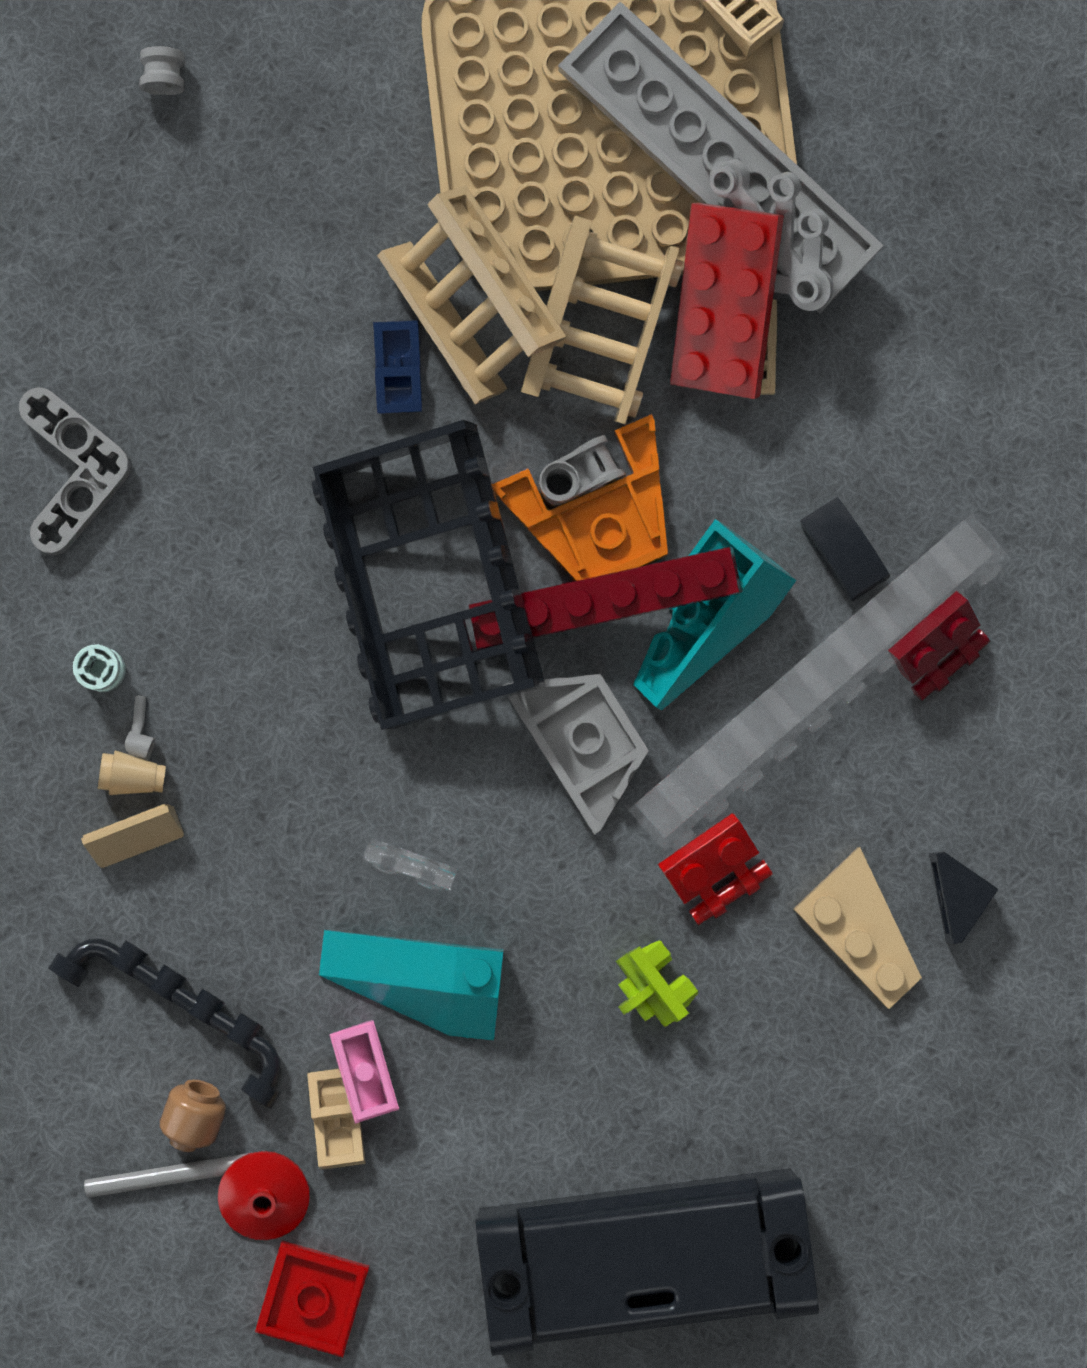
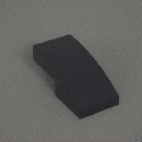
(845, 549)

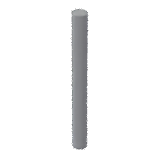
(158, 1176)

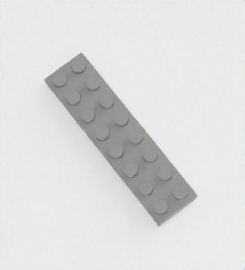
(693, 128)

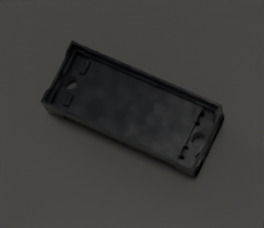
(645, 1259)

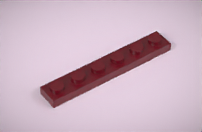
(620, 595)

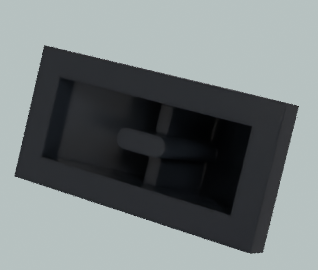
(960, 895)

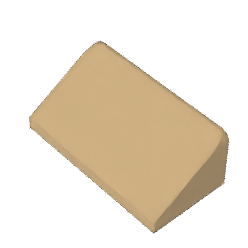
(133, 835)

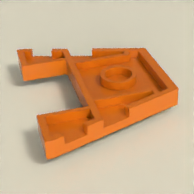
(606, 528)

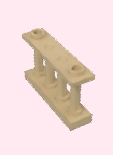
(499, 276)
(570, 288)

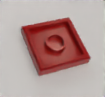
(312, 1298)

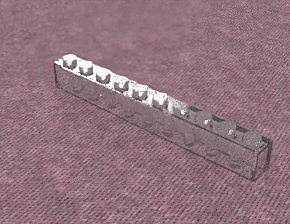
(813, 686)

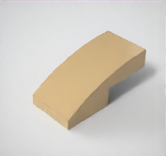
(336, 1134)

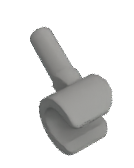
(137, 743)

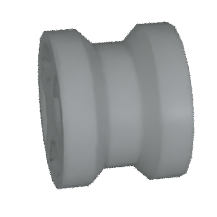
(162, 70)

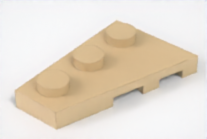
(860, 929)

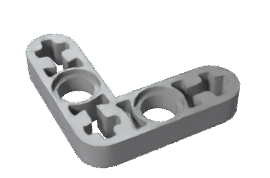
(85, 476)

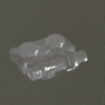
(396, 860)

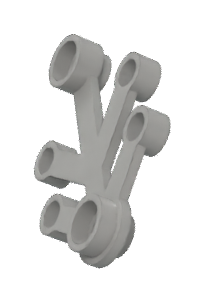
(798, 271)

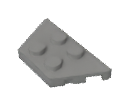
(584, 741)

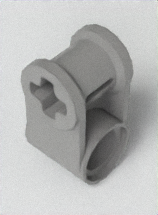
(585, 469)

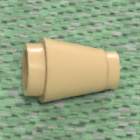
(129, 774)

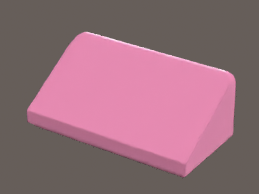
(364, 1071)

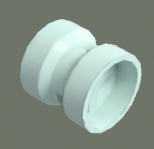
(107, 668)

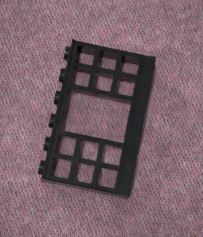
(495, 557)

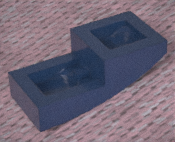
(397, 366)

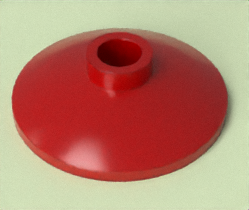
(267, 1176)

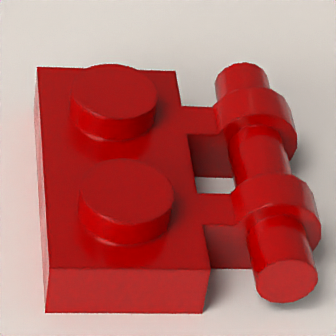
(708, 860)

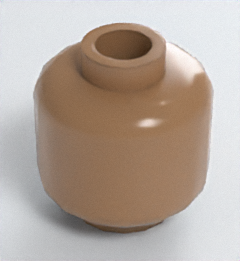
(192, 1115)

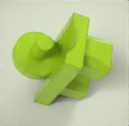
(647, 988)

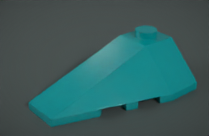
(710, 629)
(429, 981)

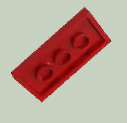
(726, 299)

